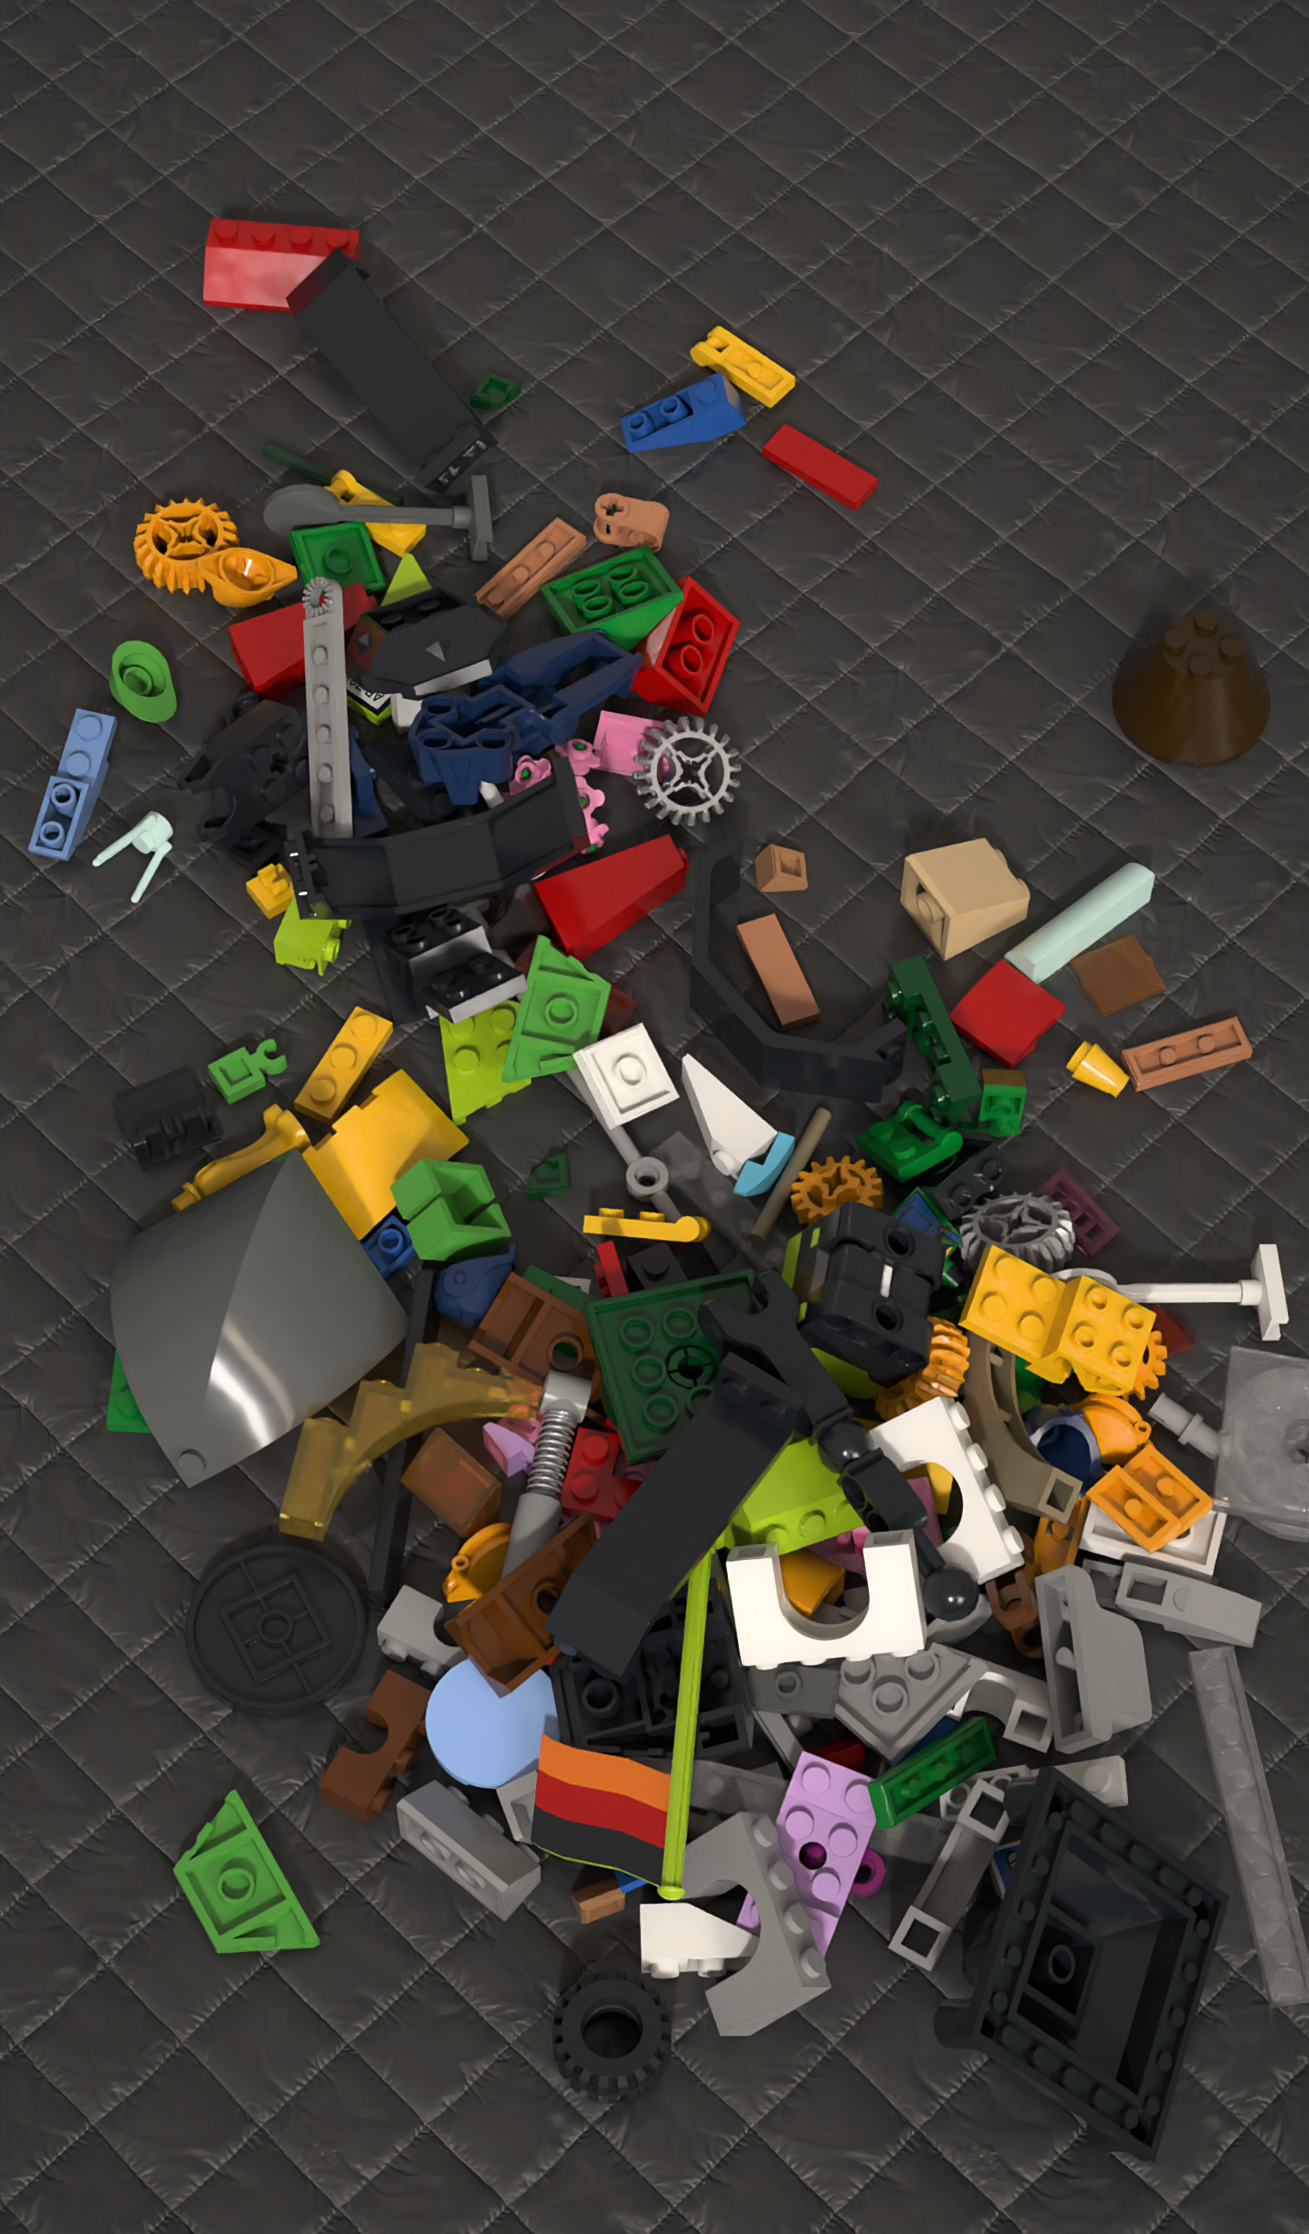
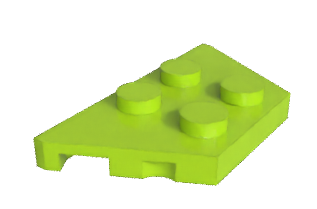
(476, 1057)

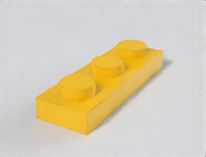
(343, 1066)

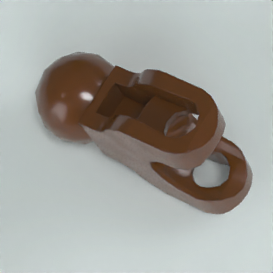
(1015, 1602)

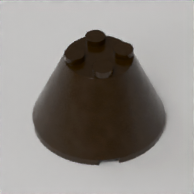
(1192, 694)

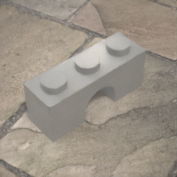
(411, 1631)

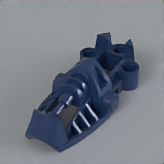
(516, 712)

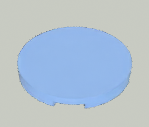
(485, 1736)

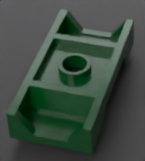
(917, 1004)

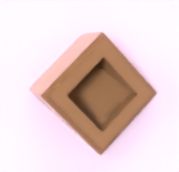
(780, 869)
(598, 1900)

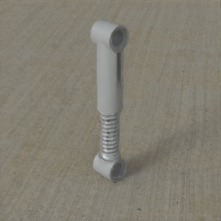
(537, 1511)

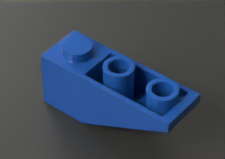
(686, 417)

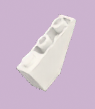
(689, 1940)

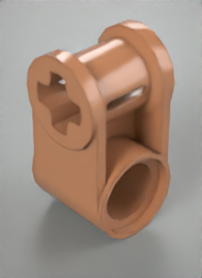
(633, 522)

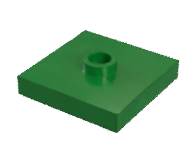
(340, 554)

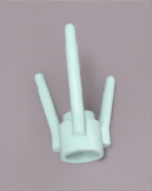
(146, 836)

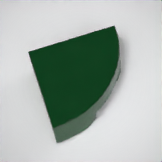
(494, 392)
(549, 1179)

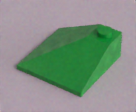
(618, 595)

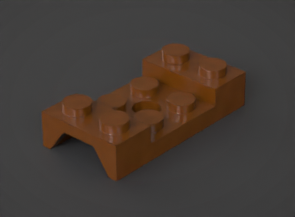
(521, 1337)
(505, 1625)

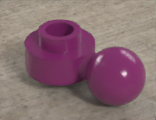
(815, 1857)

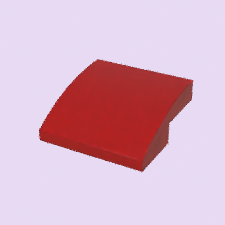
(1006, 1014)

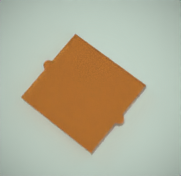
(1118, 975)

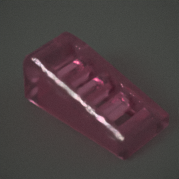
(1084, 1204)

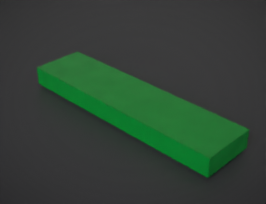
(931, 1772)

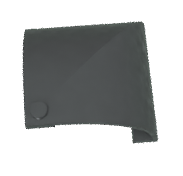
(247, 1316)

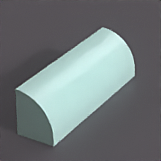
(1082, 923)

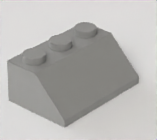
(468, 1847)

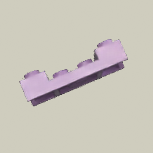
(829, 1808)

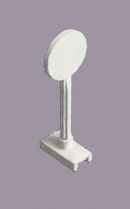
(1263, 1290)

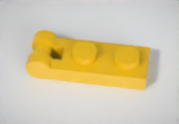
(743, 366)
(394, 537)
(649, 1225)

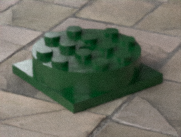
(643, 1349)

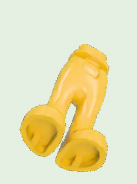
(281, 1135)

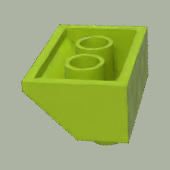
(794, 1504)

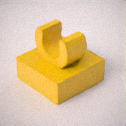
(271, 890)

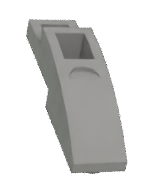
(1175, 1601)

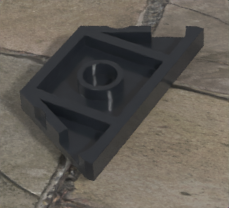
(400, 772)

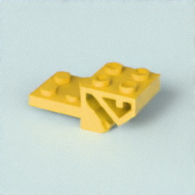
(1058, 1323)

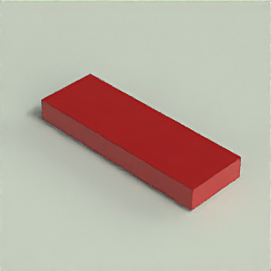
(820, 467)

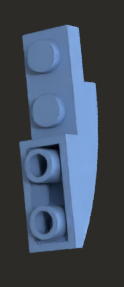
(76, 787)

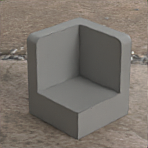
(518, 1805)

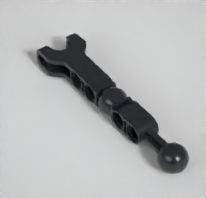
(843, 1445)

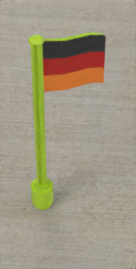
(616, 1809)

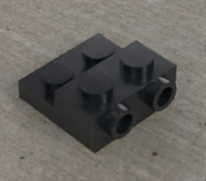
(959, 1178)

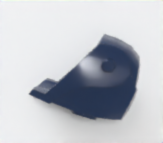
(470, 1287)
(1065, 1442)

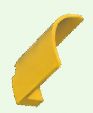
(378, 1146)

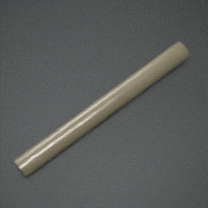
(790, 1175)

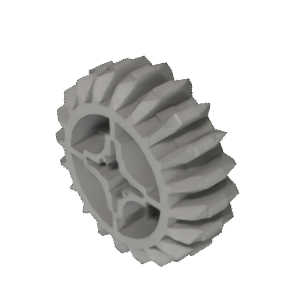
(671, 782)
(1021, 1226)

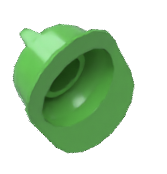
(142, 681)

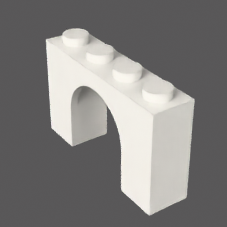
(940, 1435)
(776, 1633)

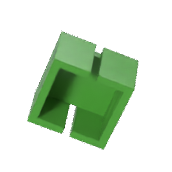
(438, 1203)

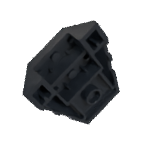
(642, 1716)

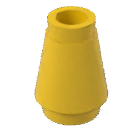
(1097, 1069)

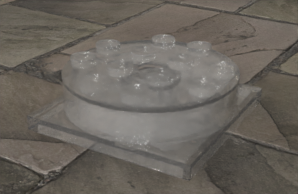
(1258, 1441)

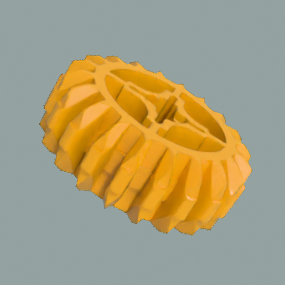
(185, 534)
(939, 1378)

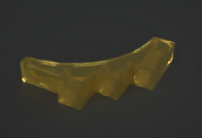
(384, 1415)

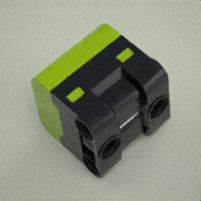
(865, 1296)

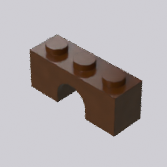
(364, 1781)

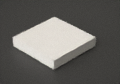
(625, 1076)

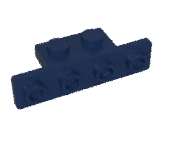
(366, 814)

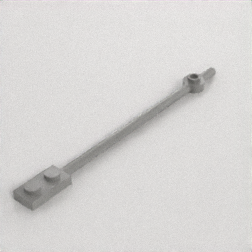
(639, 1167)

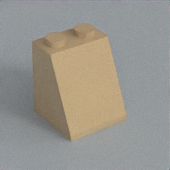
(962, 895)

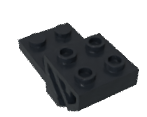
(450, 966)

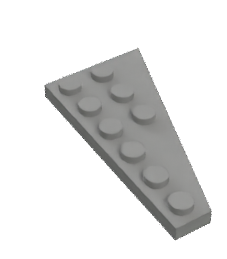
(893, 1698)

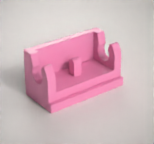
(619, 740)

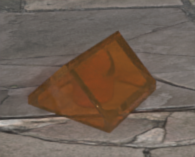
(454, 1485)

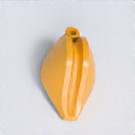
(244, 576)
(1115, 1426)
(478, 1564)

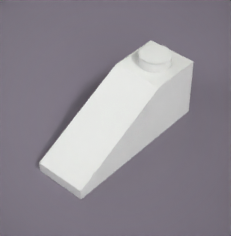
(727, 1124)

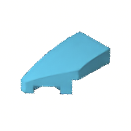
(760, 1179)

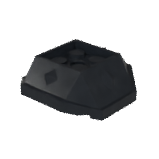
(425, 644)

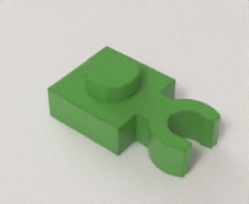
(242, 1073)

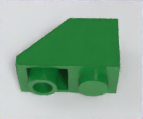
(1002, 1102)

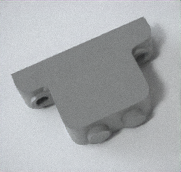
(1090, 1662)

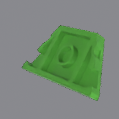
(556, 1015)
(241, 1888)

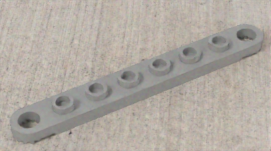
(327, 710)

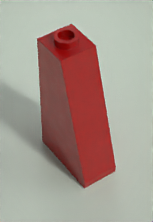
(272, 645)
(610, 894)

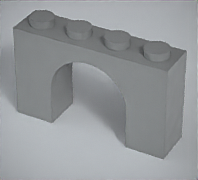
(953, 1877)
(786, 1963)

